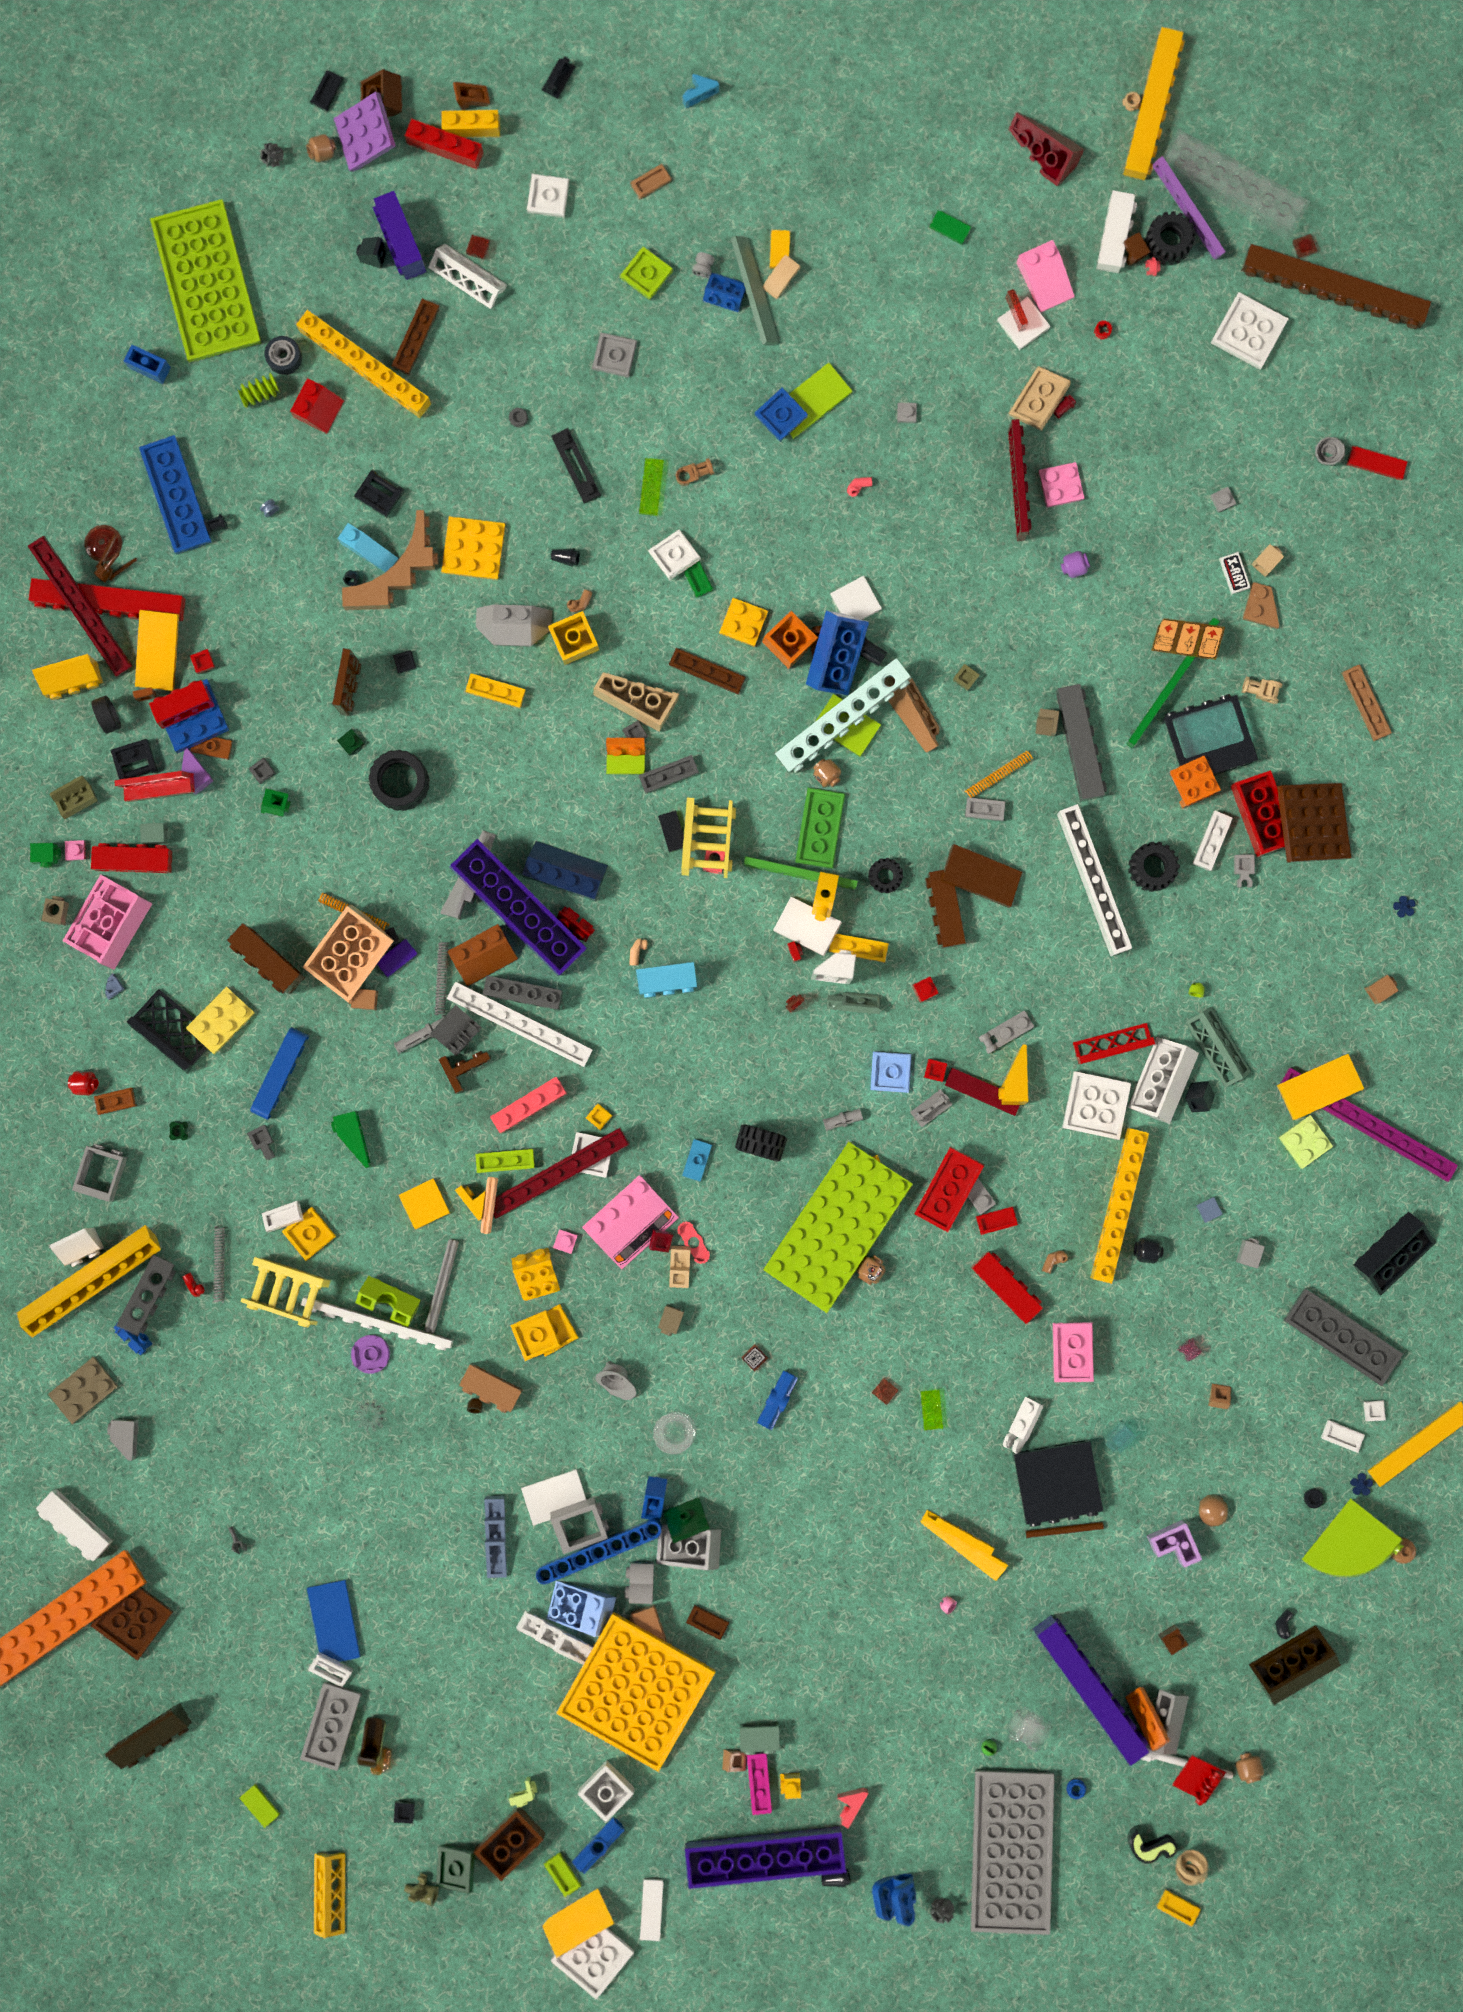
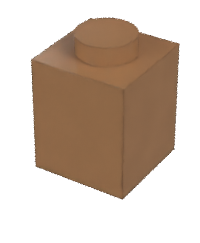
(1382, 989)
(365, 1000)

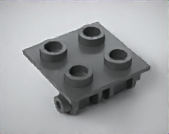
(455, 1030)

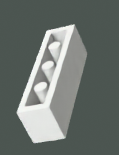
(1116, 231)
(74, 1525)

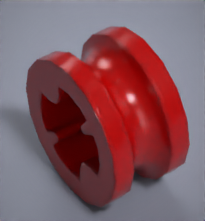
(1101, 324)

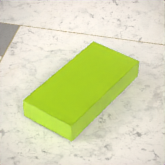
(625, 765)
(259, 1805)
(562, 1874)

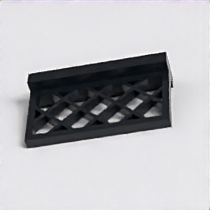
(157, 1039)

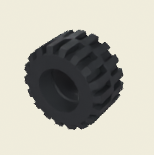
(1172, 223)
(1142, 878)
(761, 1142)

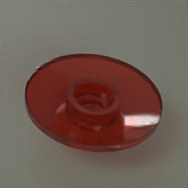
(92, 540)

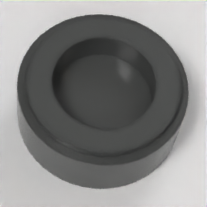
(518, 417)

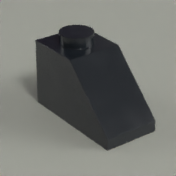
(372, 251)

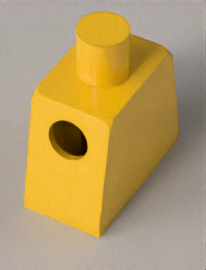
(824, 901)

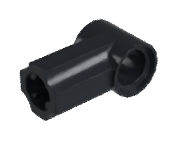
(872, 653)

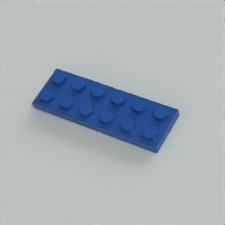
(175, 494)

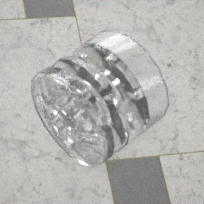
(669, 1442)

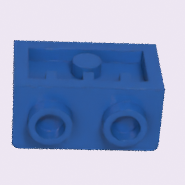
(724, 292)

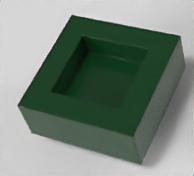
(350, 742)

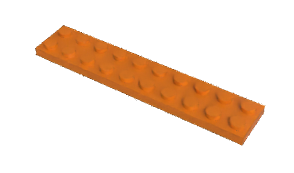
(68, 1614)

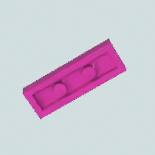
(759, 1783)

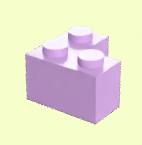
(1177, 1539)

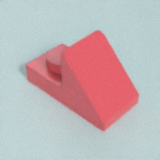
(855, 1800)

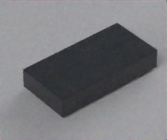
(327, 90)
(672, 830)

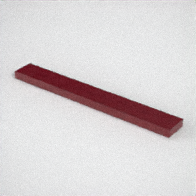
(80, 605)
(559, 1172)

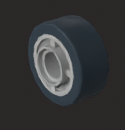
(278, 346)

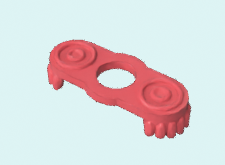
(687, 1231)

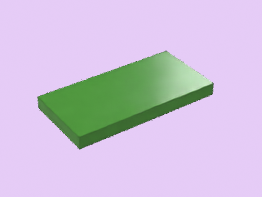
(820, 828)

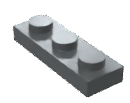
(668, 774)

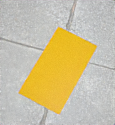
(577, 1923)

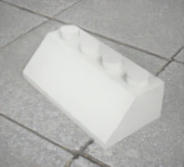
(836, 969)
(1163, 1080)

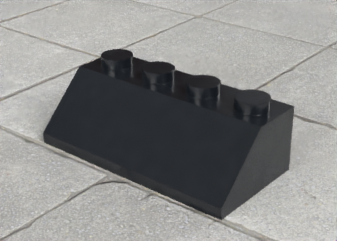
(1394, 1253)

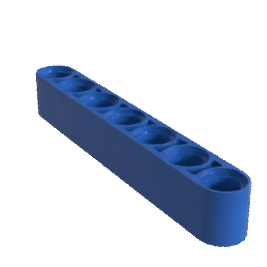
(591, 1557)

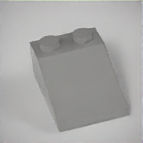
(695, 1552)

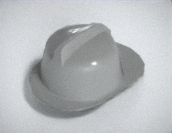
(615, 1381)

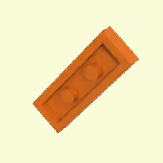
(1147, 1718)

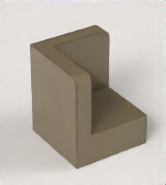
(1047, 722)

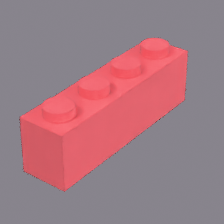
(528, 1105)

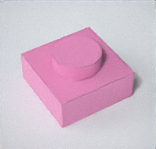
(75, 850)
(565, 1241)

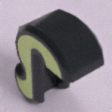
(1152, 1850)

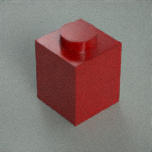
(925, 989)

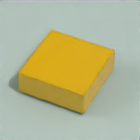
(599, 1116)

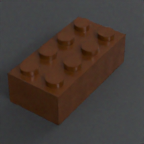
(265, 958)

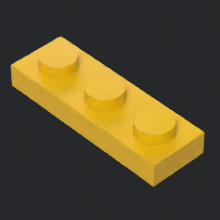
(495, 691)
(860, 947)

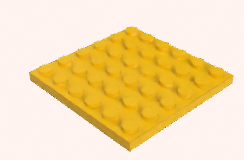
(636, 1691)

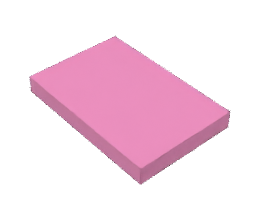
(1073, 1352)

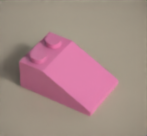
(1045, 276)

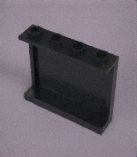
(1058, 1482)

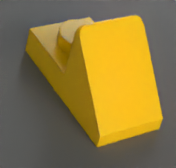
(475, 1205)

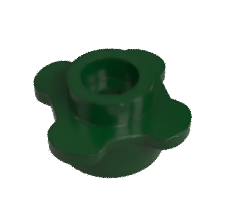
(183, 1130)

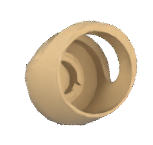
(1199, 1868)

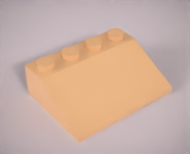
(348, 953)

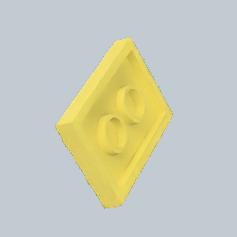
(220, 1020)

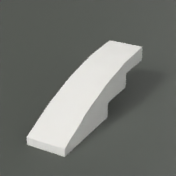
(554, 1637)

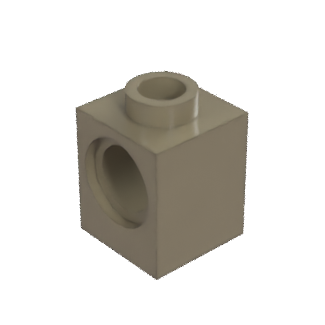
(59, 918)
(670, 1320)

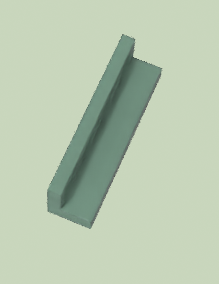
(1224, 1046)

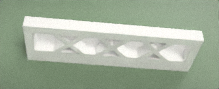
(471, 271)

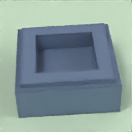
(1209, 1209)

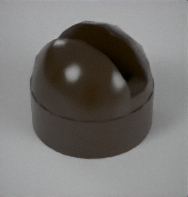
(475, 1406)

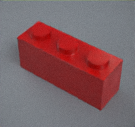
(181, 704)

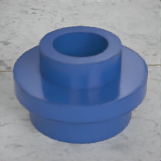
(1076, 1795)

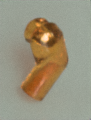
(384, 1763)

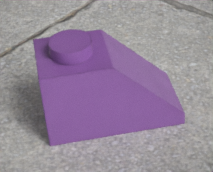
(192, 765)

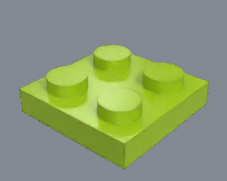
(646, 273)

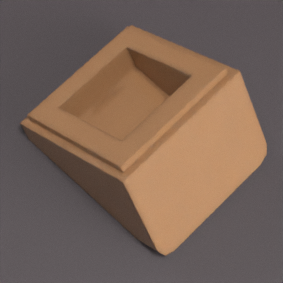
(1220, 1396)
(734, 1761)

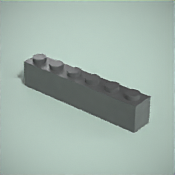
(1080, 742)

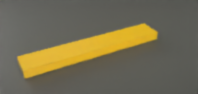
(1417, 1445)

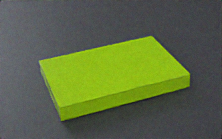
(858, 736)

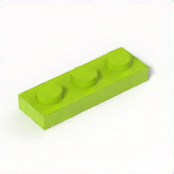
(505, 1161)

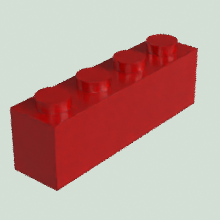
(444, 144)
(131, 858)
(1006, 1287)

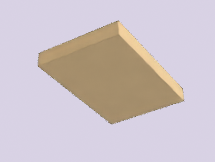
(1039, 398)

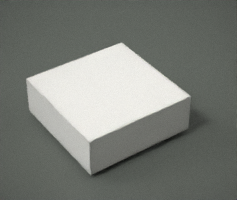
(1374, 1410)

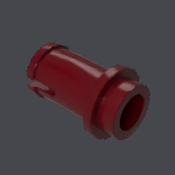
(1064, 406)

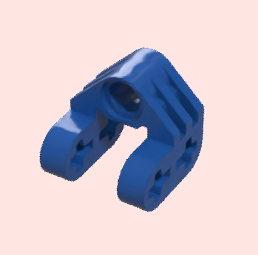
(895, 1897)

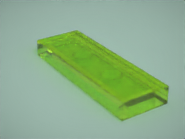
(651, 487)

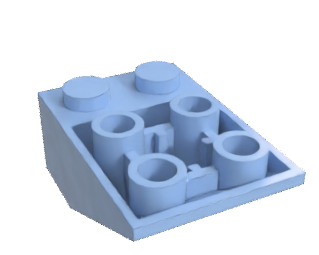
(580, 1608)

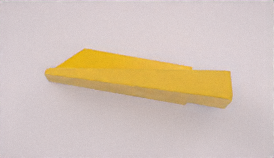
(966, 1544)

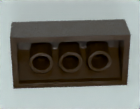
(1295, 1665)
(149, 1737)

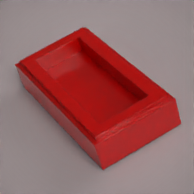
(996, 1220)

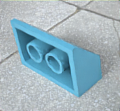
(666, 979)

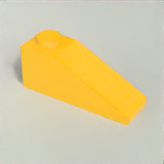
(1015, 1085)

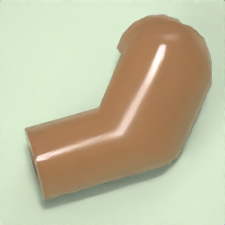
(580, 604)
(1052, 1259)

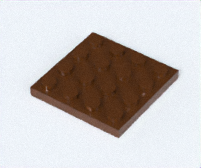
(1314, 822)

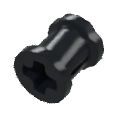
(215, 524)

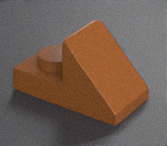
(471, 94)

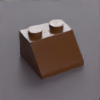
(388, 86)

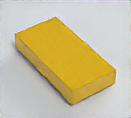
(779, 246)
(1178, 1907)

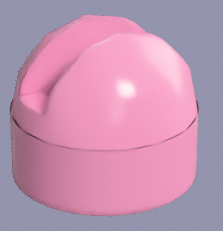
(948, 1605)

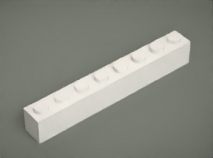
(1094, 880)

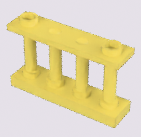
(691, 828)
(299, 1278)

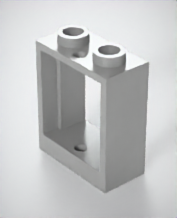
(79, 1185)
(575, 1509)

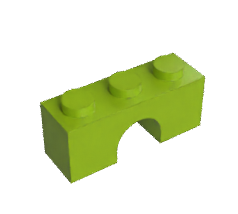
(376, 1292)

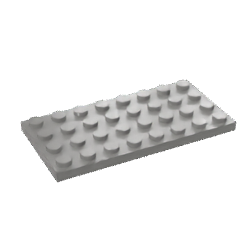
(1012, 1852)

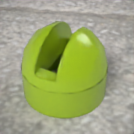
(1197, 990)

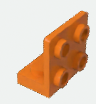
(1194, 781)

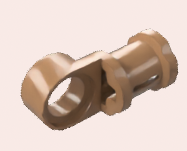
(695, 471)

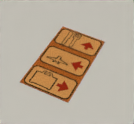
(1188, 638)

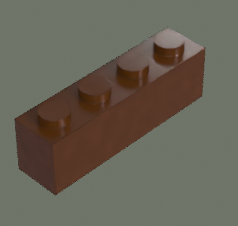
(947, 911)

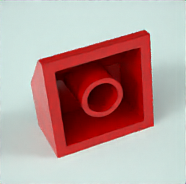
(316, 406)

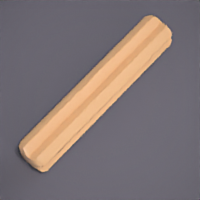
(489, 1204)

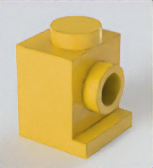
(790, 1785)

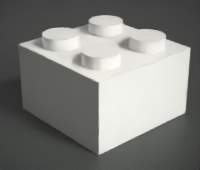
(606, 1791)

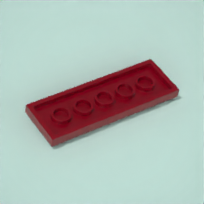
(1019, 485)

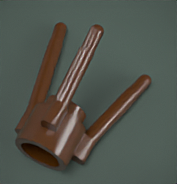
(104, 571)

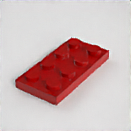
(949, 1189)

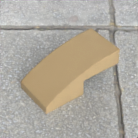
(781, 276)
(679, 1267)

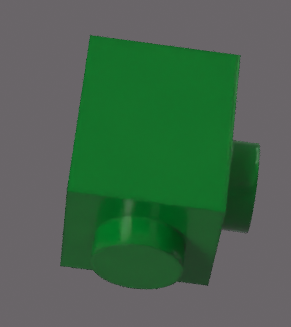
(44, 854)

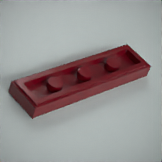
(978, 1090)

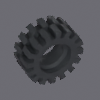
(885, 864)

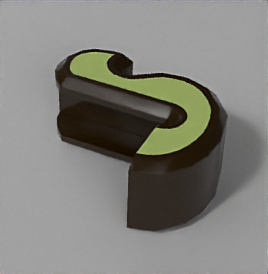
(371, 1742)

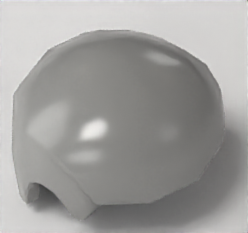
(1332, 446)

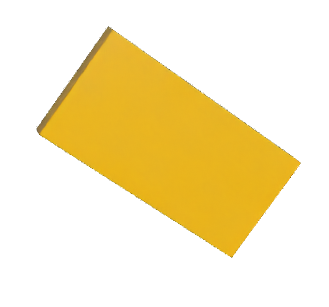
(156, 650)
(1320, 1087)

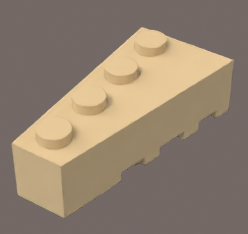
(640, 701)

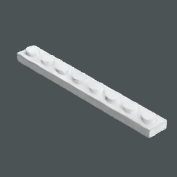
(519, 1024)
(385, 1326)

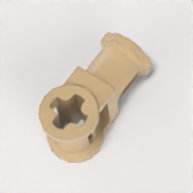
(1265, 689)

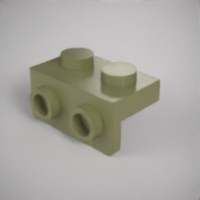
(73, 796)

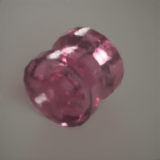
(1189, 1350)

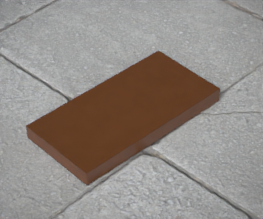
(981, 876)

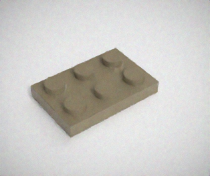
(83, 1390)

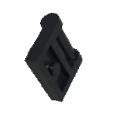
(375, 498)
(132, 754)

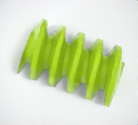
(258, 390)

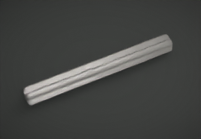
(441, 1286)

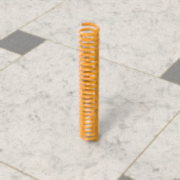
(994, 773)
(344, 904)

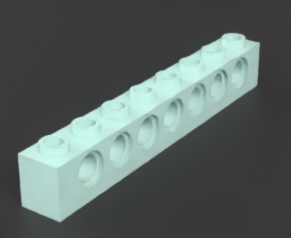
(894, 670)

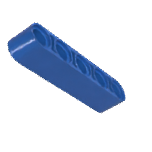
(278, 1073)

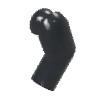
(1282, 1624)

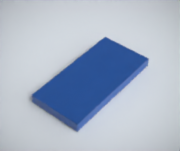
(334, 1620)

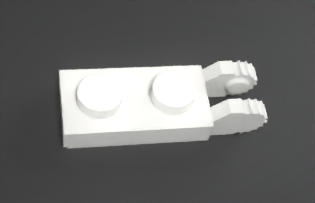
(1023, 1425)

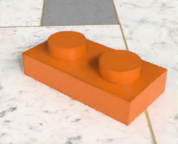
(625, 746)

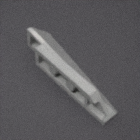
(461, 892)

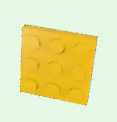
(473, 548)

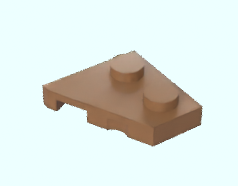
(1261, 606)

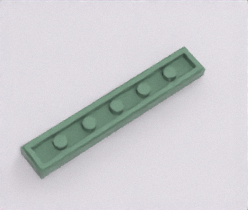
(754, 290)

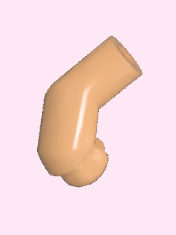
(635, 951)

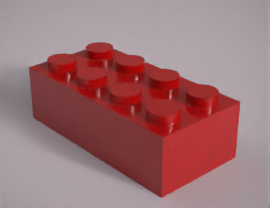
(1260, 812)

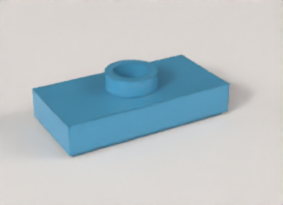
(697, 1160)

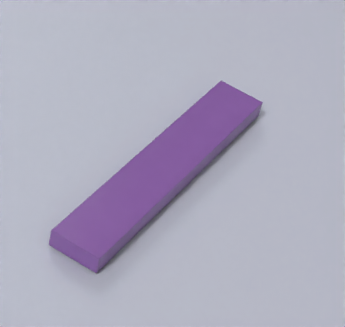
(1188, 208)

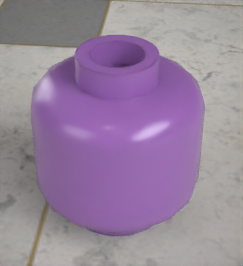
(1075, 564)

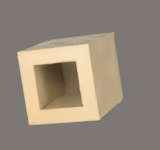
(1268, 560)

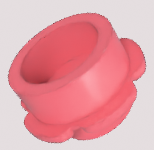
(1154, 266)

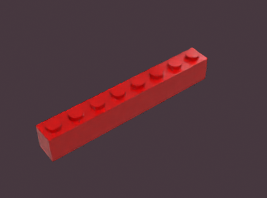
(108, 599)

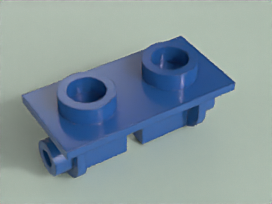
(138, 1343)

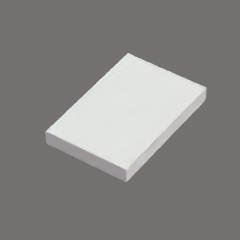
(801, 926)
(552, 1495)

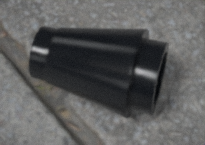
(566, 556)
(836, 1880)

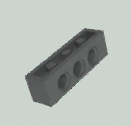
(523, 993)
(155, 1266)

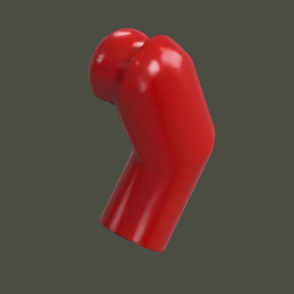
(195, 1290)

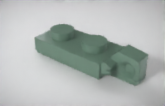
(855, 1003)

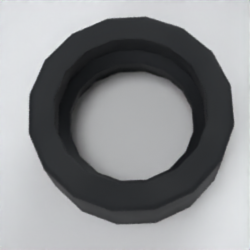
(106, 714)

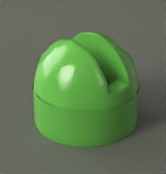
(990, 1743)

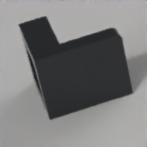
(1200, 1097)

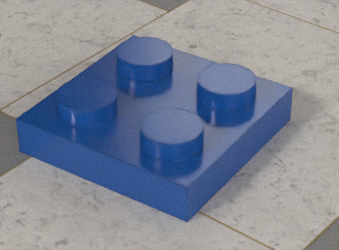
(781, 414)

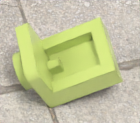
(521, 1798)

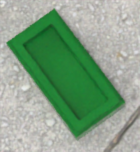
(950, 227)
(698, 580)

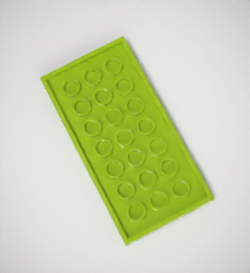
(205, 280)
(837, 1227)

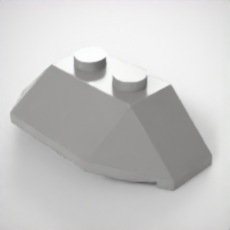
(513, 624)

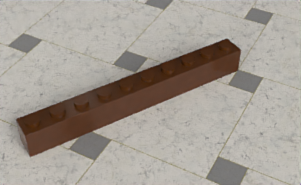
(1335, 286)

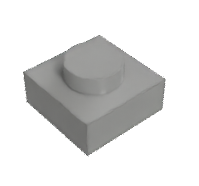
(906, 412)
(1223, 499)

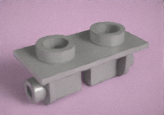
(931, 1108)

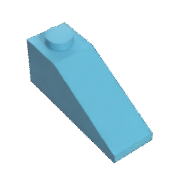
(367, 548)

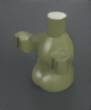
(422, 1892)

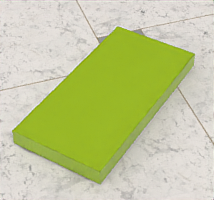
(819, 396)

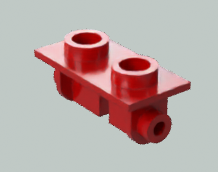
(580, 930)

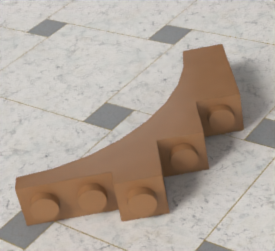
(416, 557)

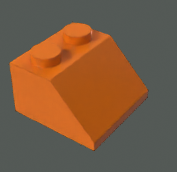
(789, 639)

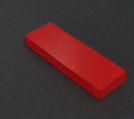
(1377, 463)

